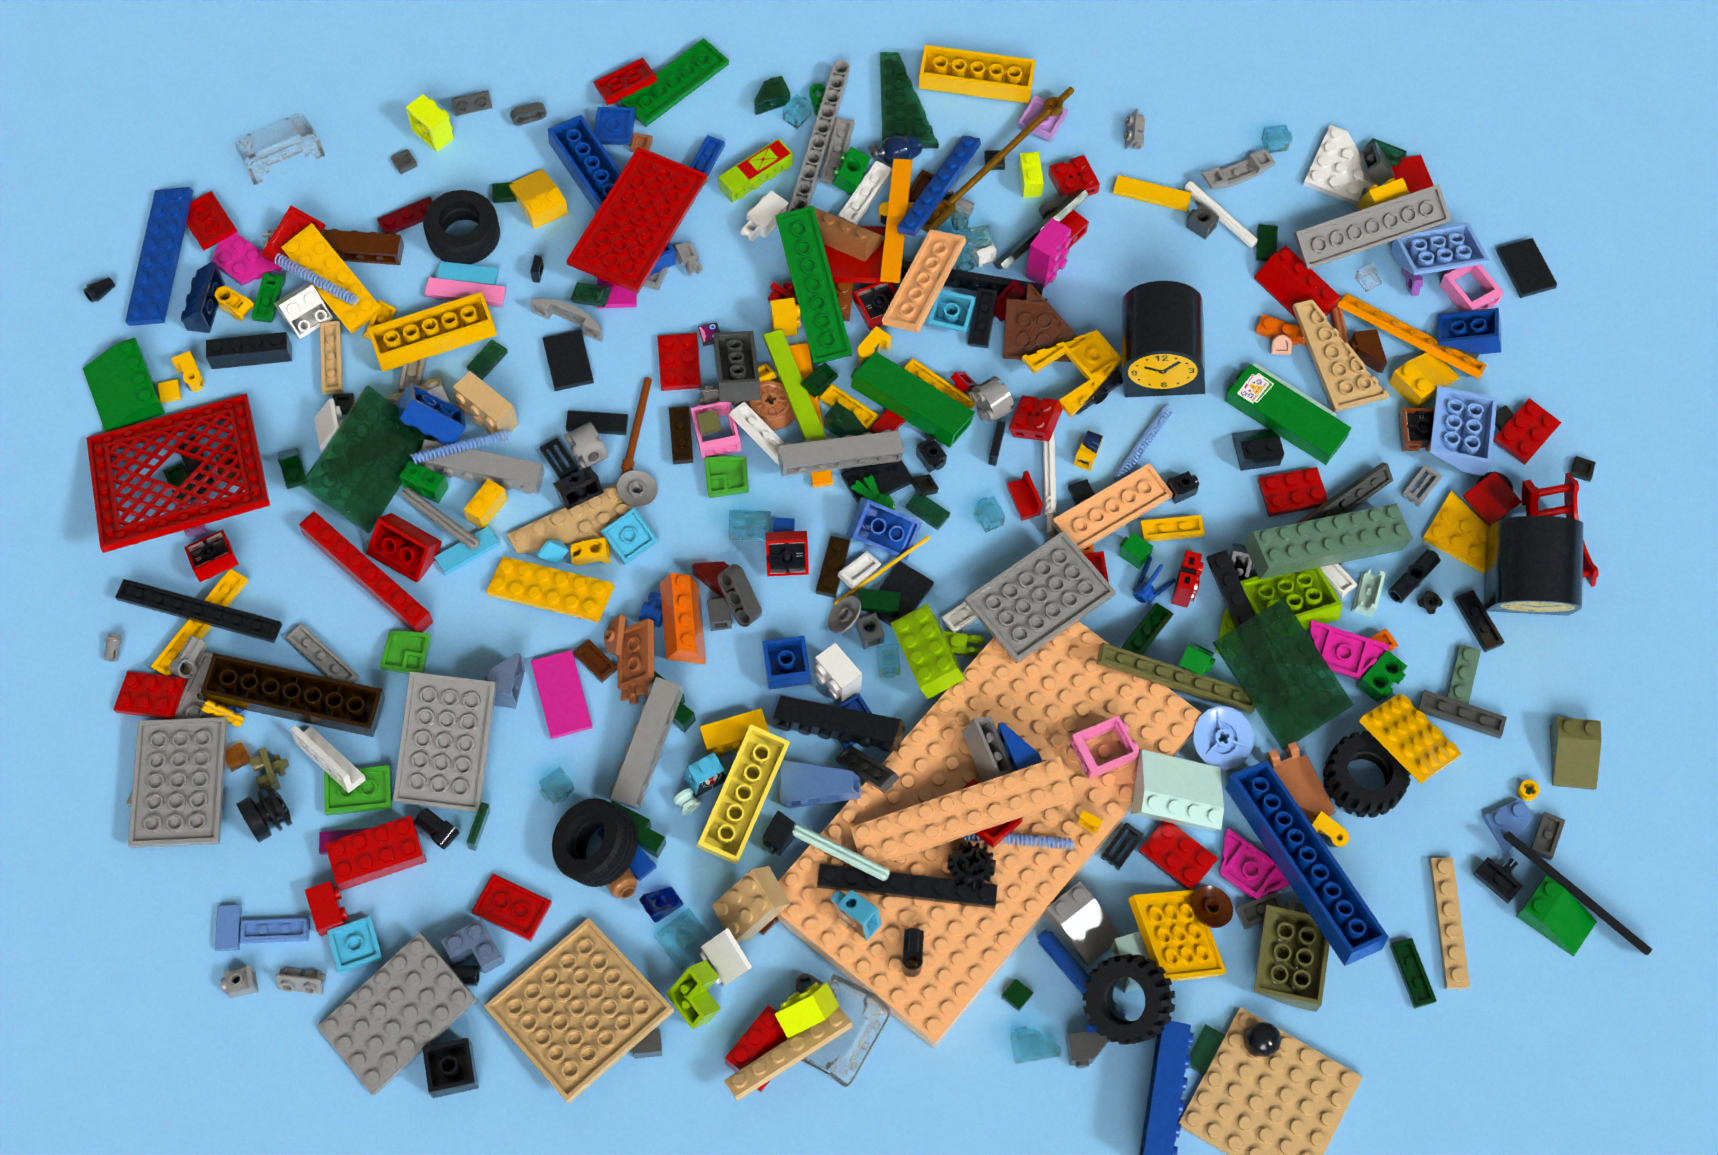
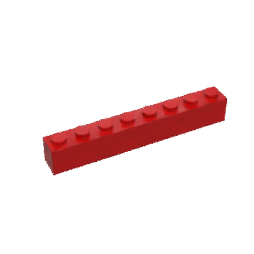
(366, 573)

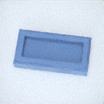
(228, 928)

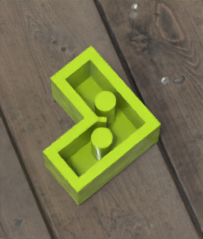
(692, 996)

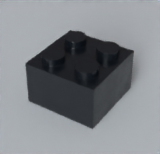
(450, 1067)

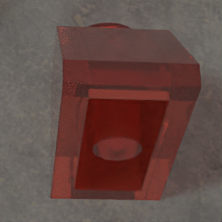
(708, 573)

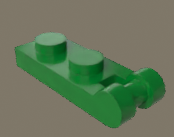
(267, 295)

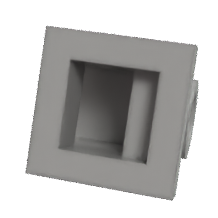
(245, 986)

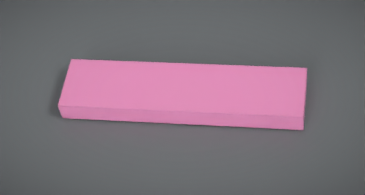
(454, 290)

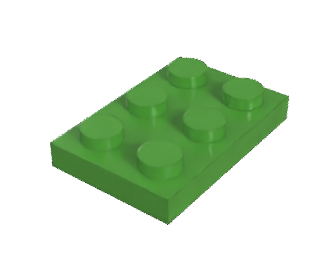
(371, 795)

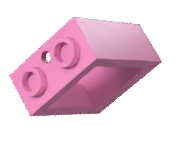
(1460, 299)
(718, 446)
(1084, 756)

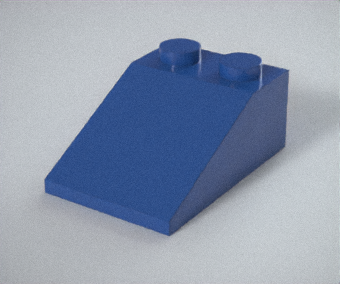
(1471, 331)
(883, 528)
(1018, 751)

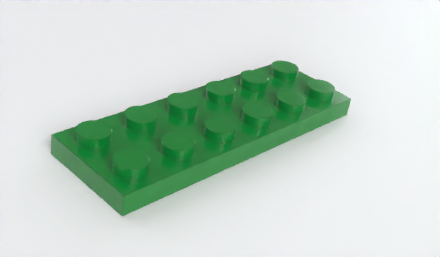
(676, 82)

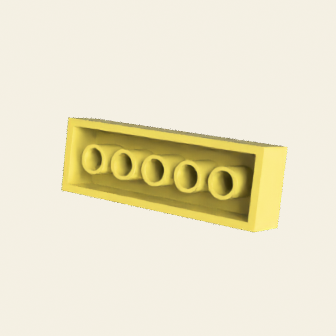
(743, 794)

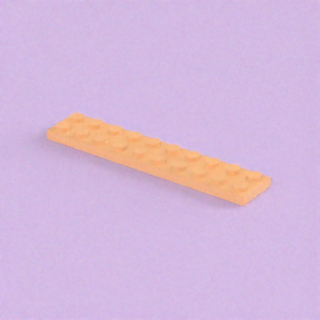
(964, 812)

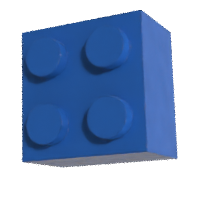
(786, 662)

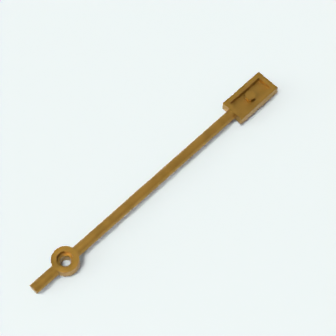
(1052, 107)

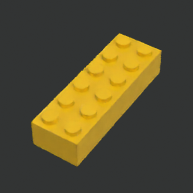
(976, 74)
(432, 331)

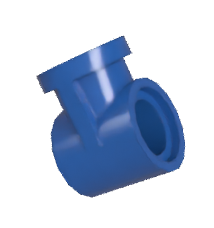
(652, 609)

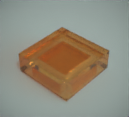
(237, 757)

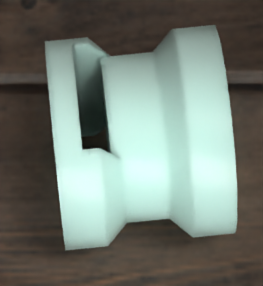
(686, 801)

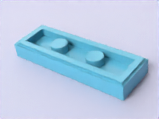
(468, 273)
(461, 554)

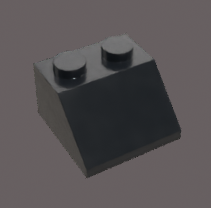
(1258, 449)

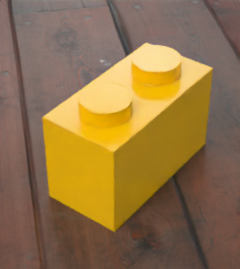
(785, 316)
(485, 504)

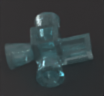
(975, 237)

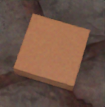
(642, 141)

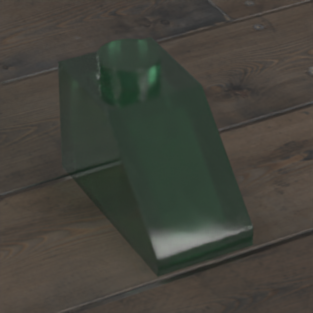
(771, 95)
(843, 422)

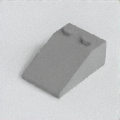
(1082, 923)

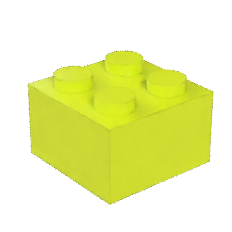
(430, 122)
(806, 1009)

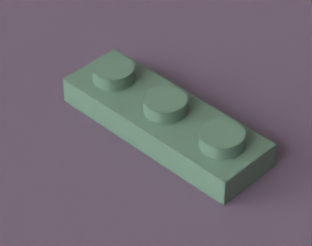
(1463, 673)

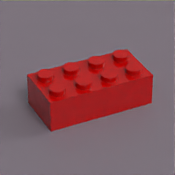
(375, 852)

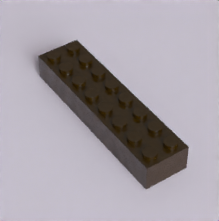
(293, 695)

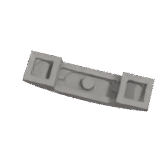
(1239, 172)
(548, 307)

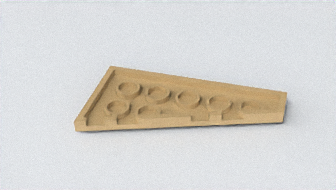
(1338, 366)
(571, 525)

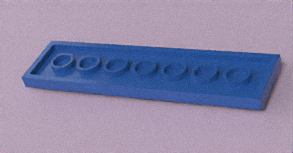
(159, 256)

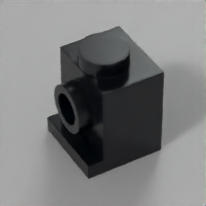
(924, 453)
(1182, 491)

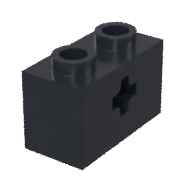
(578, 488)

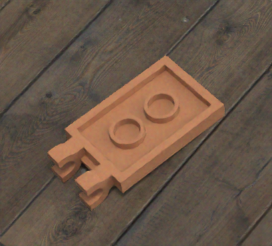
(636, 661)
(1301, 781)

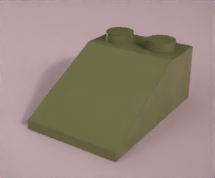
(1575, 752)

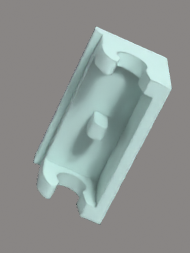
(1368, 593)

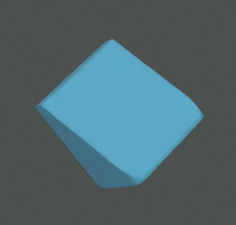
(553, 551)

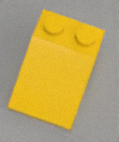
(539, 198)
(1420, 377)

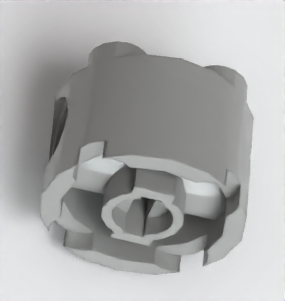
(991, 399)
(586, 445)

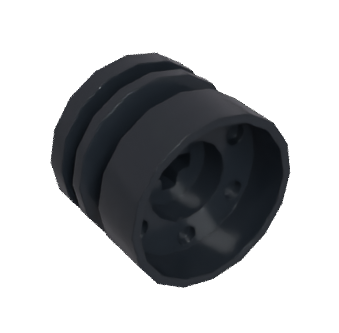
(264, 813)

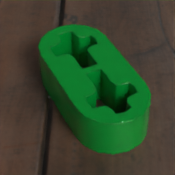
(813, 96)

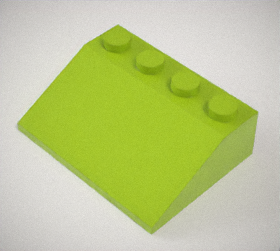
(1305, 592)

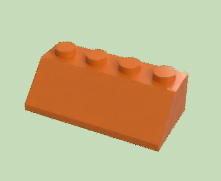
(682, 619)

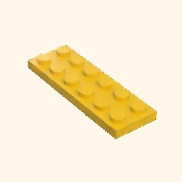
(317, 255)
(550, 589)

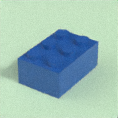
(431, 414)

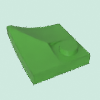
(726, 475)
(405, 652)

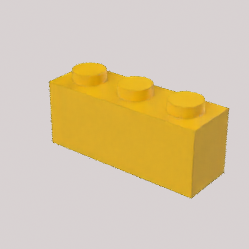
(729, 732)

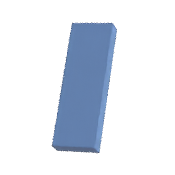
(275, 930)

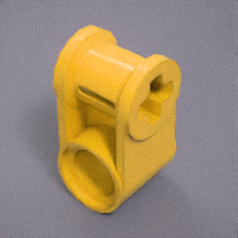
(235, 305)

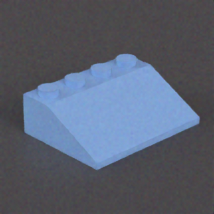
(1439, 249)
(1463, 429)

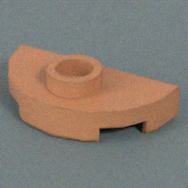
(614, 635)

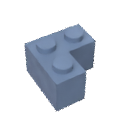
(472, 941)

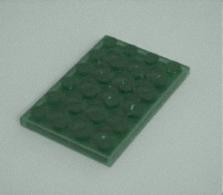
(364, 460)
(1283, 673)

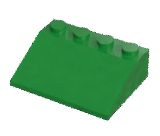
(123, 386)

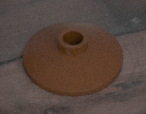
(1217, 901)

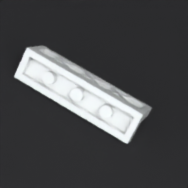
(328, 758)

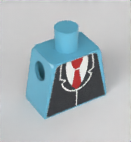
(706, 774)
(857, 913)

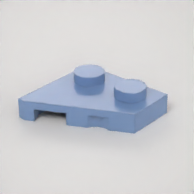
(1511, 818)

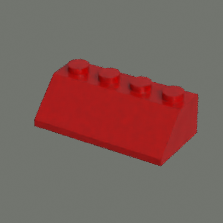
(1290, 283)

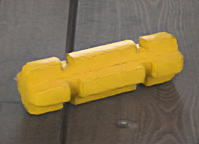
(221, 711)

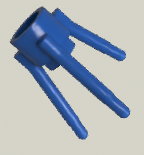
(1144, 591)

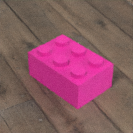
(1048, 253)

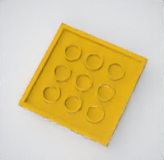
(1410, 737)
(1176, 936)

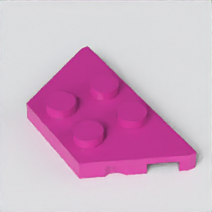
(242, 260)
(1346, 651)
(1249, 868)

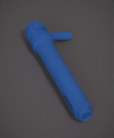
(1068, 965)

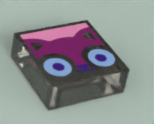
(706, 333)

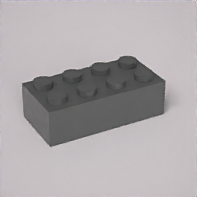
(736, 366)

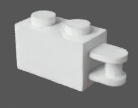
(762, 216)

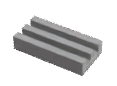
(1413, 497)

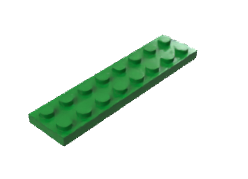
(813, 285)

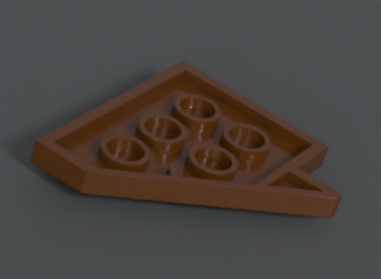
(1033, 326)

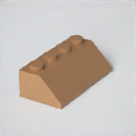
(847, 236)

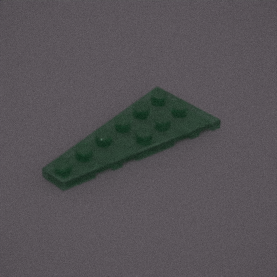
(900, 104)

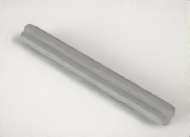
(440, 518)

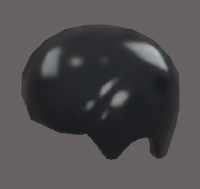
(1262, 1039)

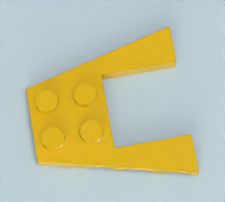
(1091, 356)

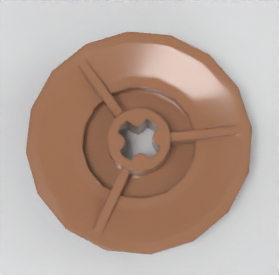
(777, 414)

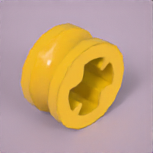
(1534, 790)

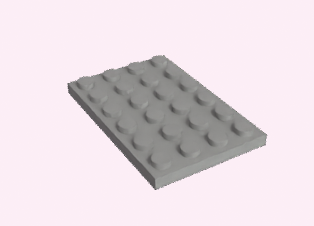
(1040, 597)
(445, 741)
(178, 782)
(397, 1013)

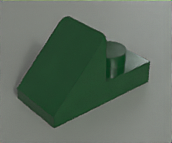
(291, 467)

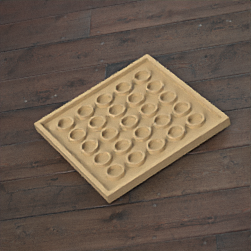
(578, 1009)
(1270, 1102)

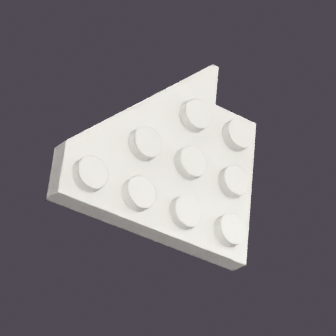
(1338, 168)

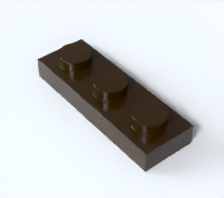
(681, 435)
(832, 564)

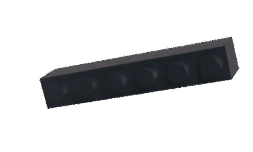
(839, 723)

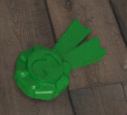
(872, 492)

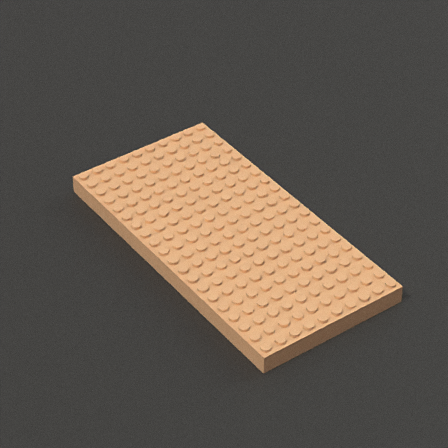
(964, 946)

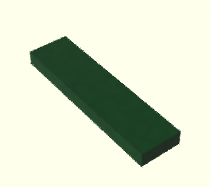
(1148, 629)

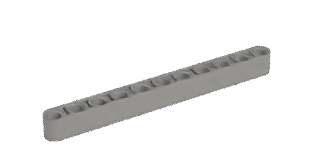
(820, 136)

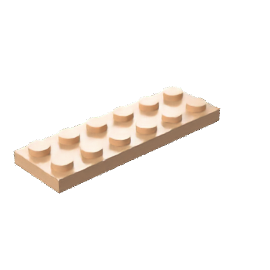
(924, 280)
(1113, 507)

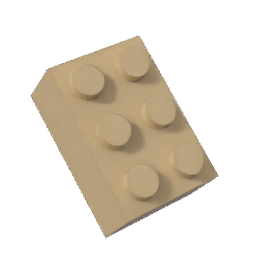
(484, 405)
(751, 903)

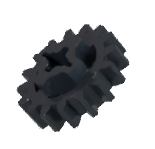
(963, 857)

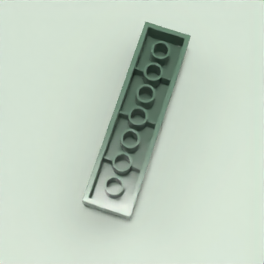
(1327, 541)

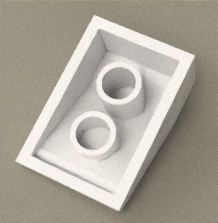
(725, 957)

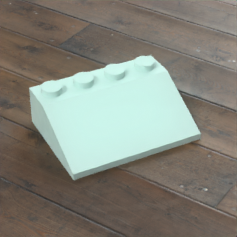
(1178, 791)

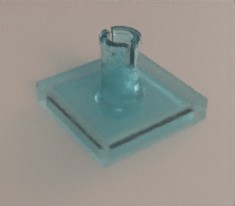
(683, 939)

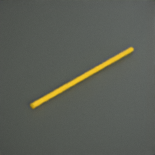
(883, 569)

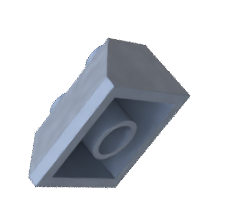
(509, 679)

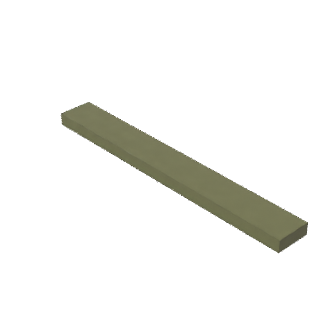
(1173, 677)

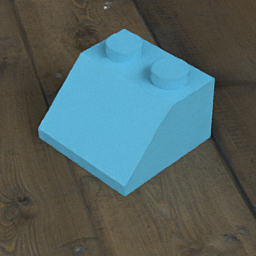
(952, 311)

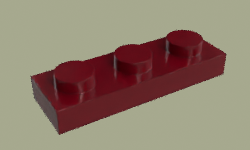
(404, 217)

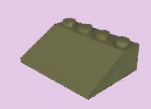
(1291, 959)

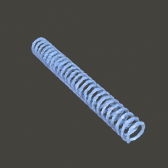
(314, 278)
(1143, 443)
(460, 444)
(1032, 839)

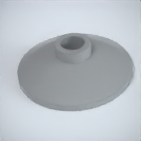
(640, 482)
(844, 614)

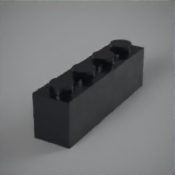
(248, 350)

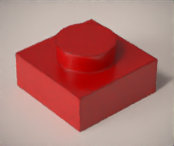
(963, 381)

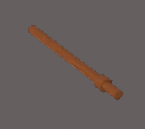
(628, 463)

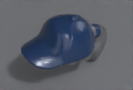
(897, 148)

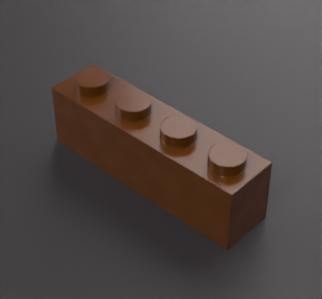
(365, 246)

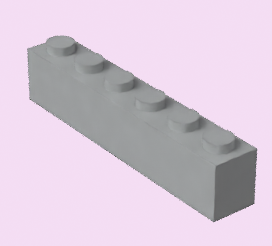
(840, 452)
(481, 465)
(647, 743)

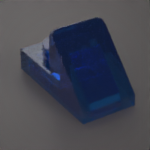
(661, 903)

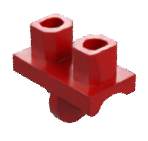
(780, 293)

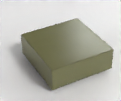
(709, 422)

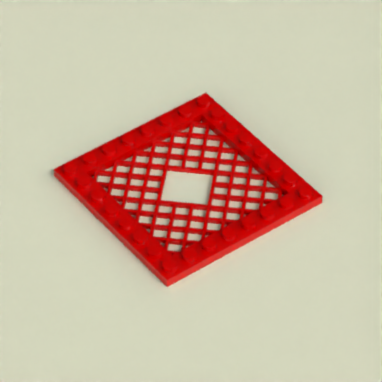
(103, 447)

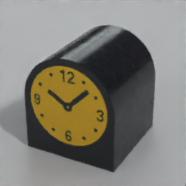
(1163, 340)
(1534, 565)

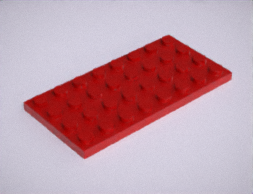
(637, 220)

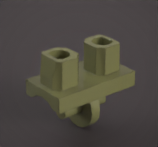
(263, 761)

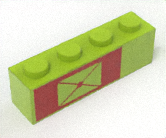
(755, 170)

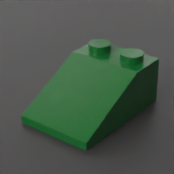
(1557, 915)

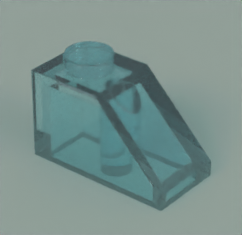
(1032, 1045)

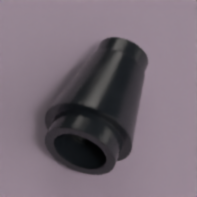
(98, 289)

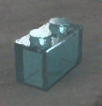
(749, 524)

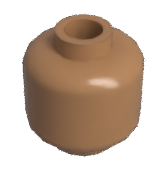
(624, 885)

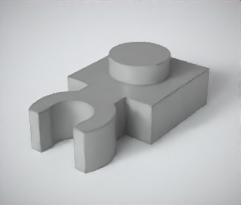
(687, 255)

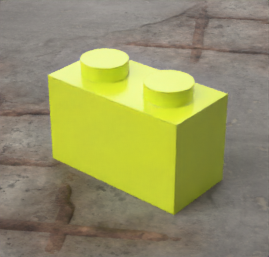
(1030, 174)

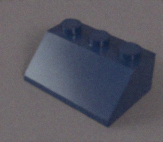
(201, 301)

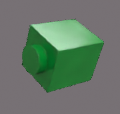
(1135, 550)

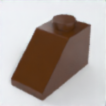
(1369, 349)

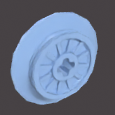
(1234, 747)

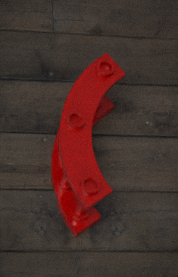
(1530, 498)

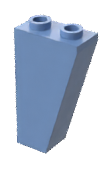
(814, 784)

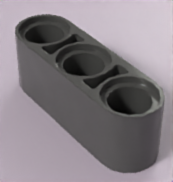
(739, 595)

